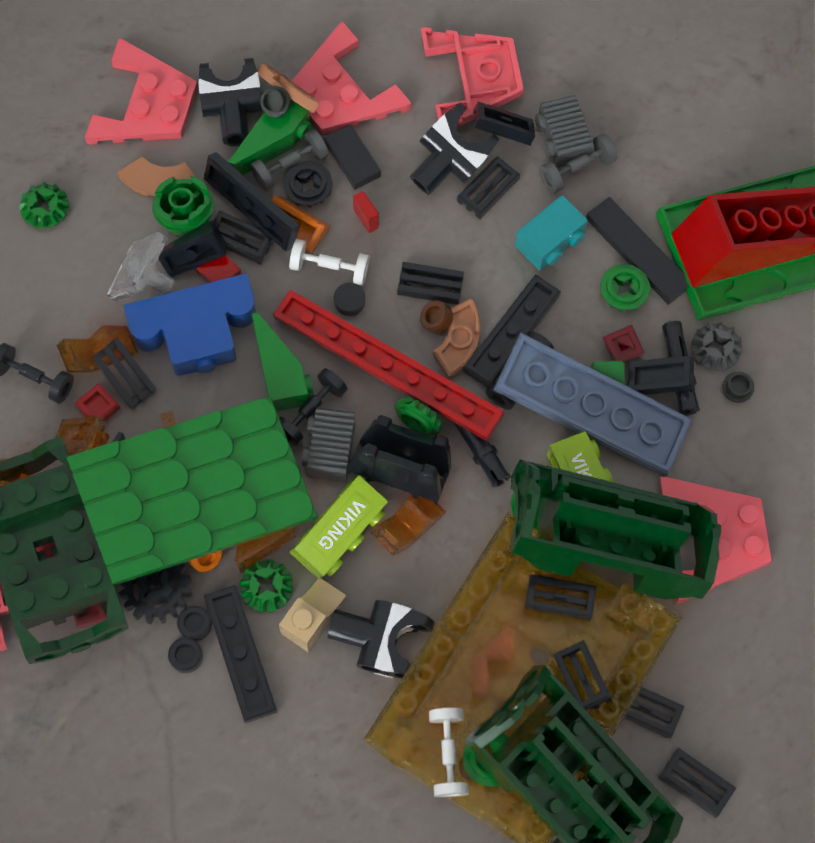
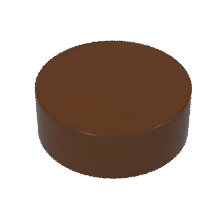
(436, 316)

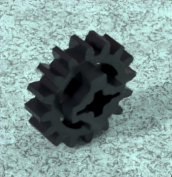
(167, 594)

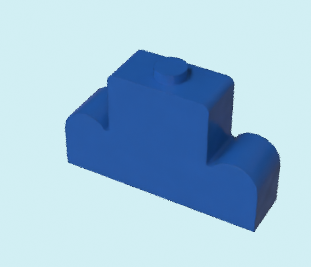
(194, 323)

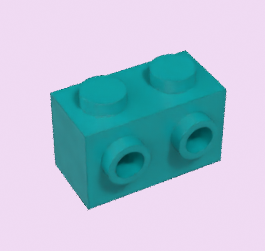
(551, 233)

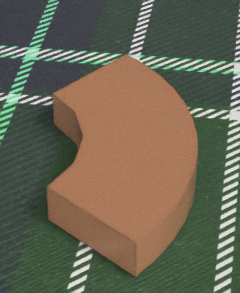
(295, 92)
(146, 177)
(461, 339)

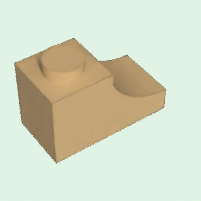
(311, 614)

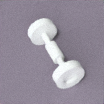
(298, 256)
(446, 716)

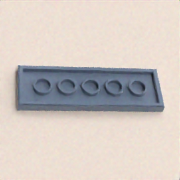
(593, 403)

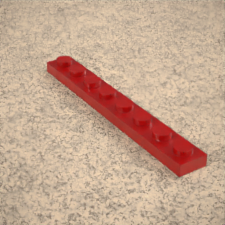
(389, 365)

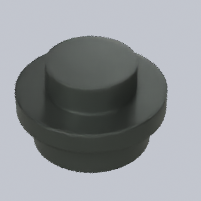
(275, 101)
(738, 387)

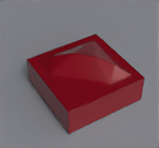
(623, 344)

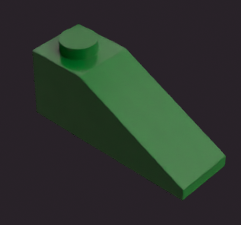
(272, 137)
(280, 368)

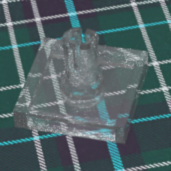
(139, 269)

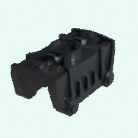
(403, 459)

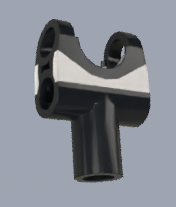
(230, 100)
(449, 153)
(379, 635)

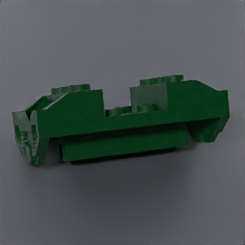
(613, 529)
(42, 589)
(551, 749)

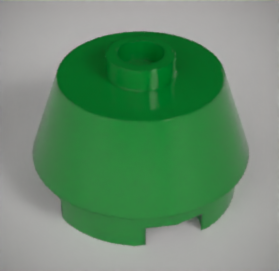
(182, 205)

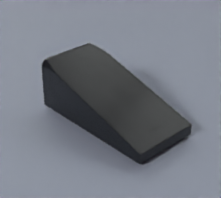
(193, 249)

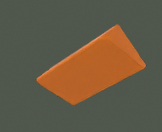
(311, 228)

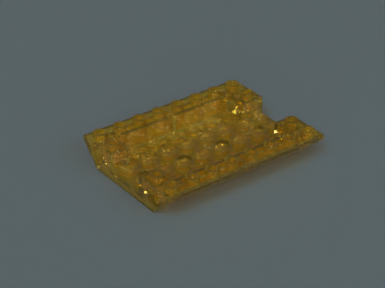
(623, 638)

